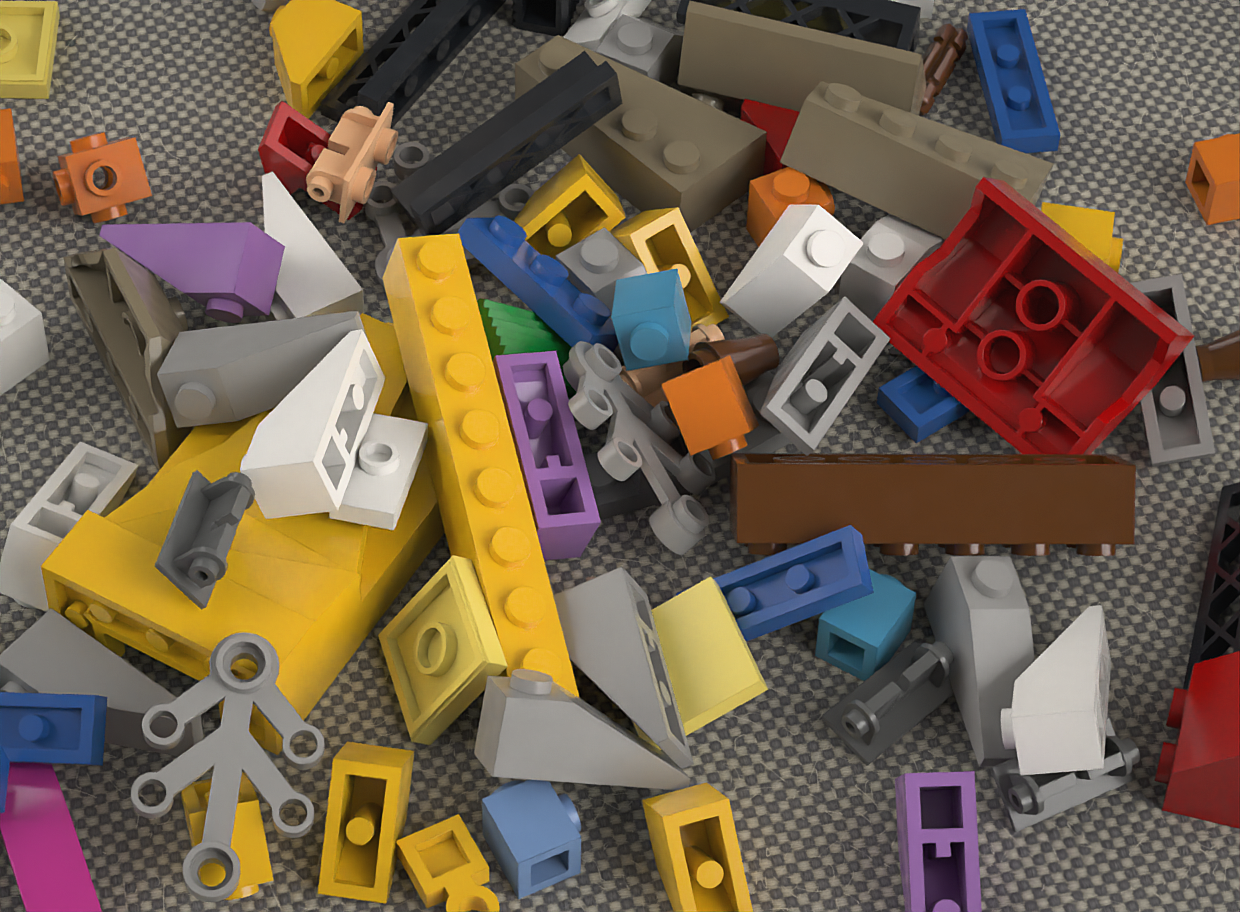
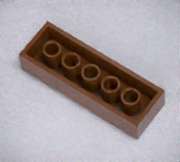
(935, 500)

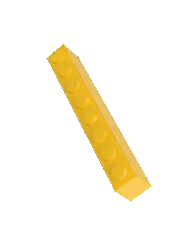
(473, 449)

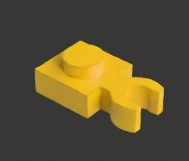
(447, 867)

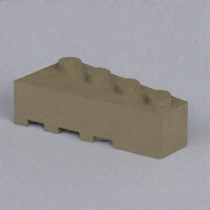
(660, 142)
(902, 159)

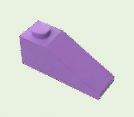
(217, 264)
(548, 452)
(938, 841)

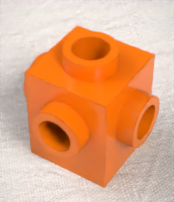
(123, 173)

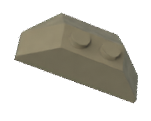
(133, 334)

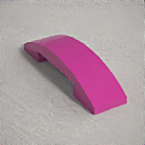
(44, 843)

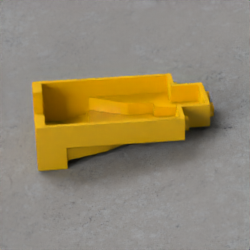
(294, 580)

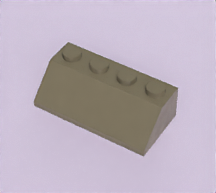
(779, 63)

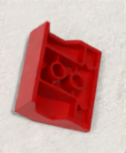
(1030, 327)

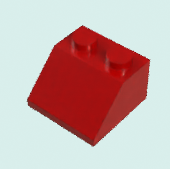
(1205, 760)

